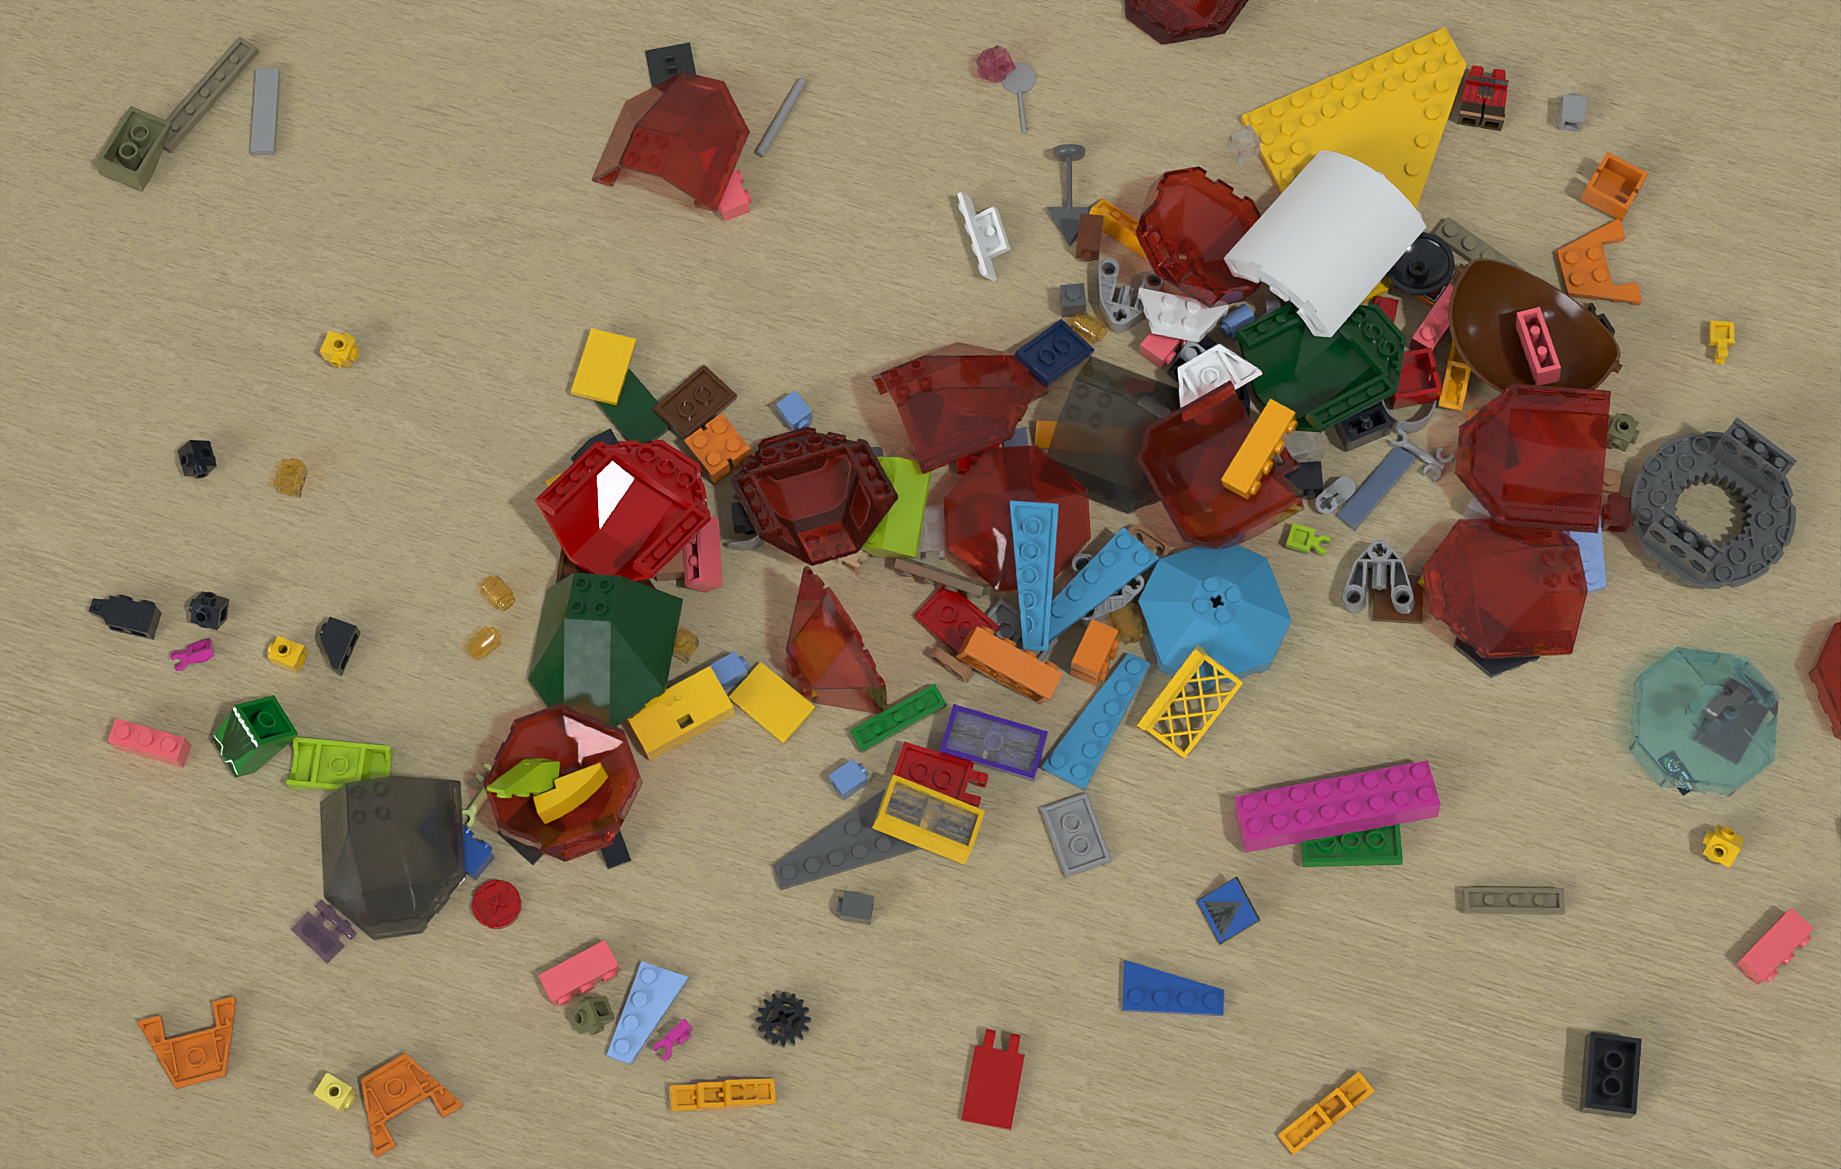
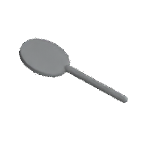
(1020, 82)

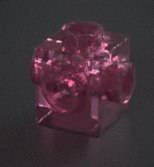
(994, 64)

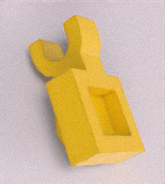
(1722, 336)

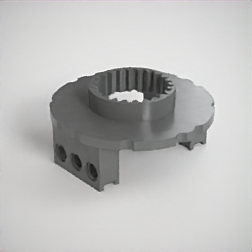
(1738, 461)

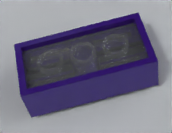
(994, 742)

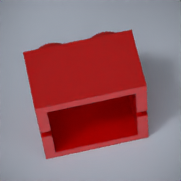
(1414, 380)

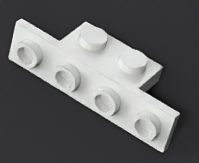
(986, 234)

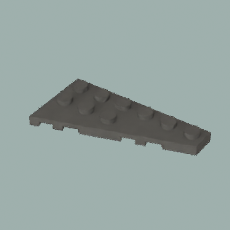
(841, 848)

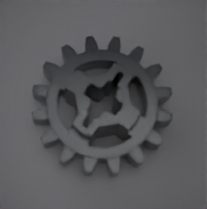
(794, 1014)

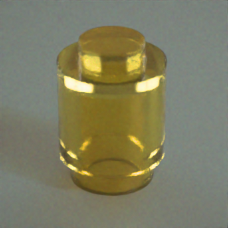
(1089, 327)
(497, 593)
(483, 642)

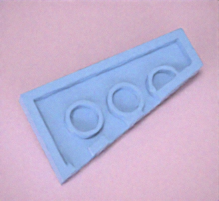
(1592, 557)
(644, 1009)

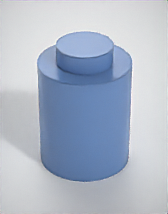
(1236, 319)

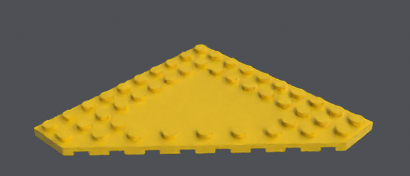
(1375, 112)

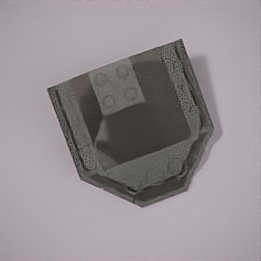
(1105, 430)
(392, 852)

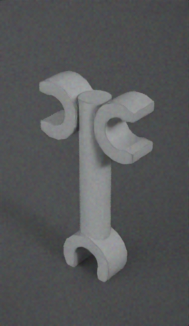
(1435, 463)

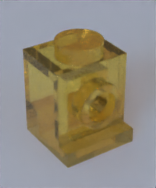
(286, 470)
(1128, 624)
(685, 645)

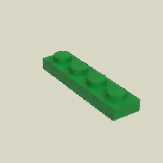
(898, 718)

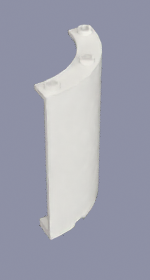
(1328, 239)

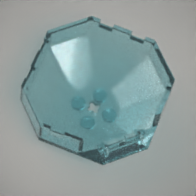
(1682, 744)

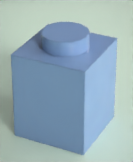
(794, 411)
(730, 670)
(849, 779)

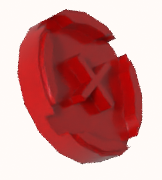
(496, 904)

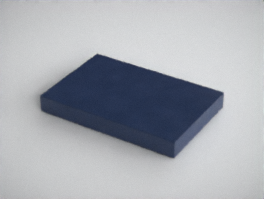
(1054, 353)

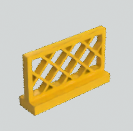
(1174, 687)

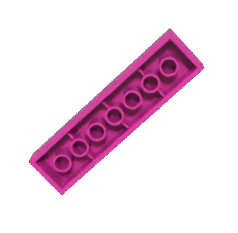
(1336, 806)

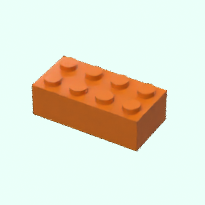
(1009, 665)

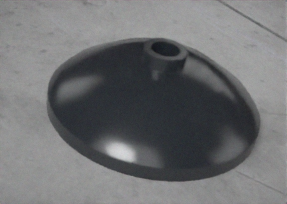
(1429, 256)

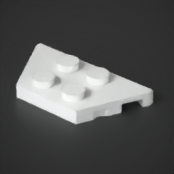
(1179, 315)
(1212, 370)

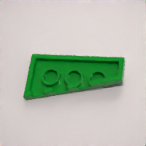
(1359, 848)

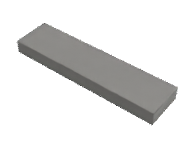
(265, 111)

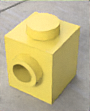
(335, 1093)

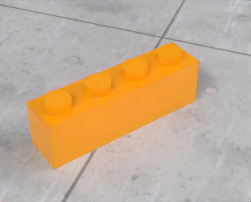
(1259, 449)

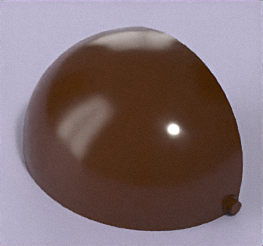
(1486, 336)

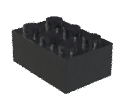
(1610, 1075)

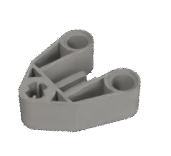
(1106, 291)
(1358, 579)
(1113, 603)

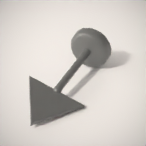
(1068, 217)

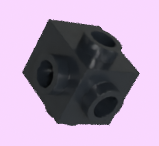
(197, 458)
(741, 521)
(209, 610)

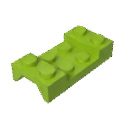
(333, 763)

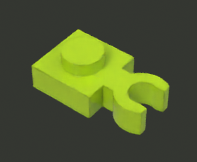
(1302, 539)

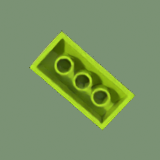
(901, 527)

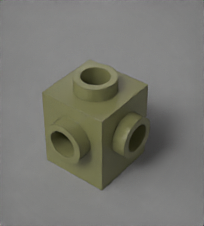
(1622, 431)
(592, 1015)

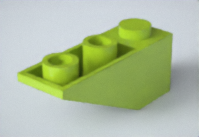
(527, 777)

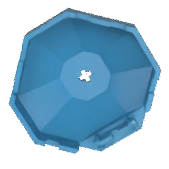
(1237, 635)

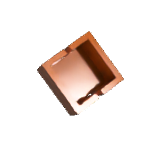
(1614, 186)
(715, 447)
(1094, 652)

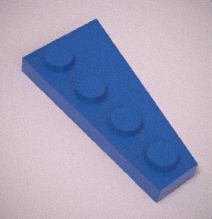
(1163, 992)

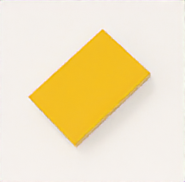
(603, 366)
(772, 703)

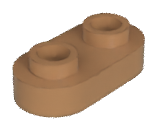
(1150, 540)
(944, 658)

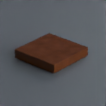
(1383, 606)

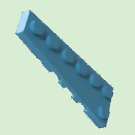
(1034, 549)
(1104, 575)
(1089, 737)

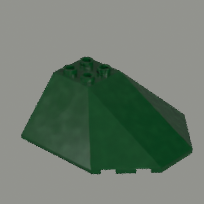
(1320, 375)
(604, 645)

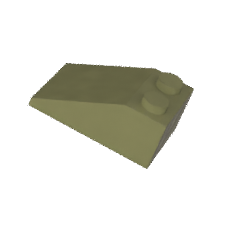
(134, 148)

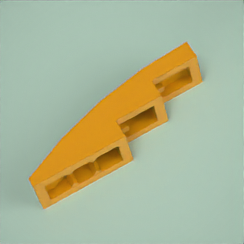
(1454, 381)
(722, 1095)
(1326, 1113)

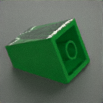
(253, 735)

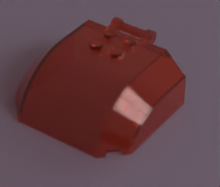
(1185, 466)

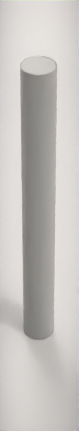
(780, 118)

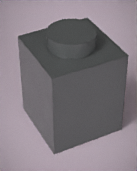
(1072, 299)
(856, 907)

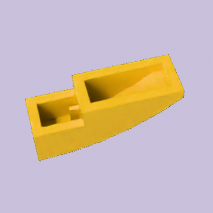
(569, 792)

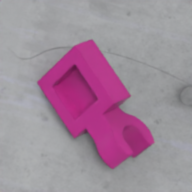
(195, 652)
(679, 1034)

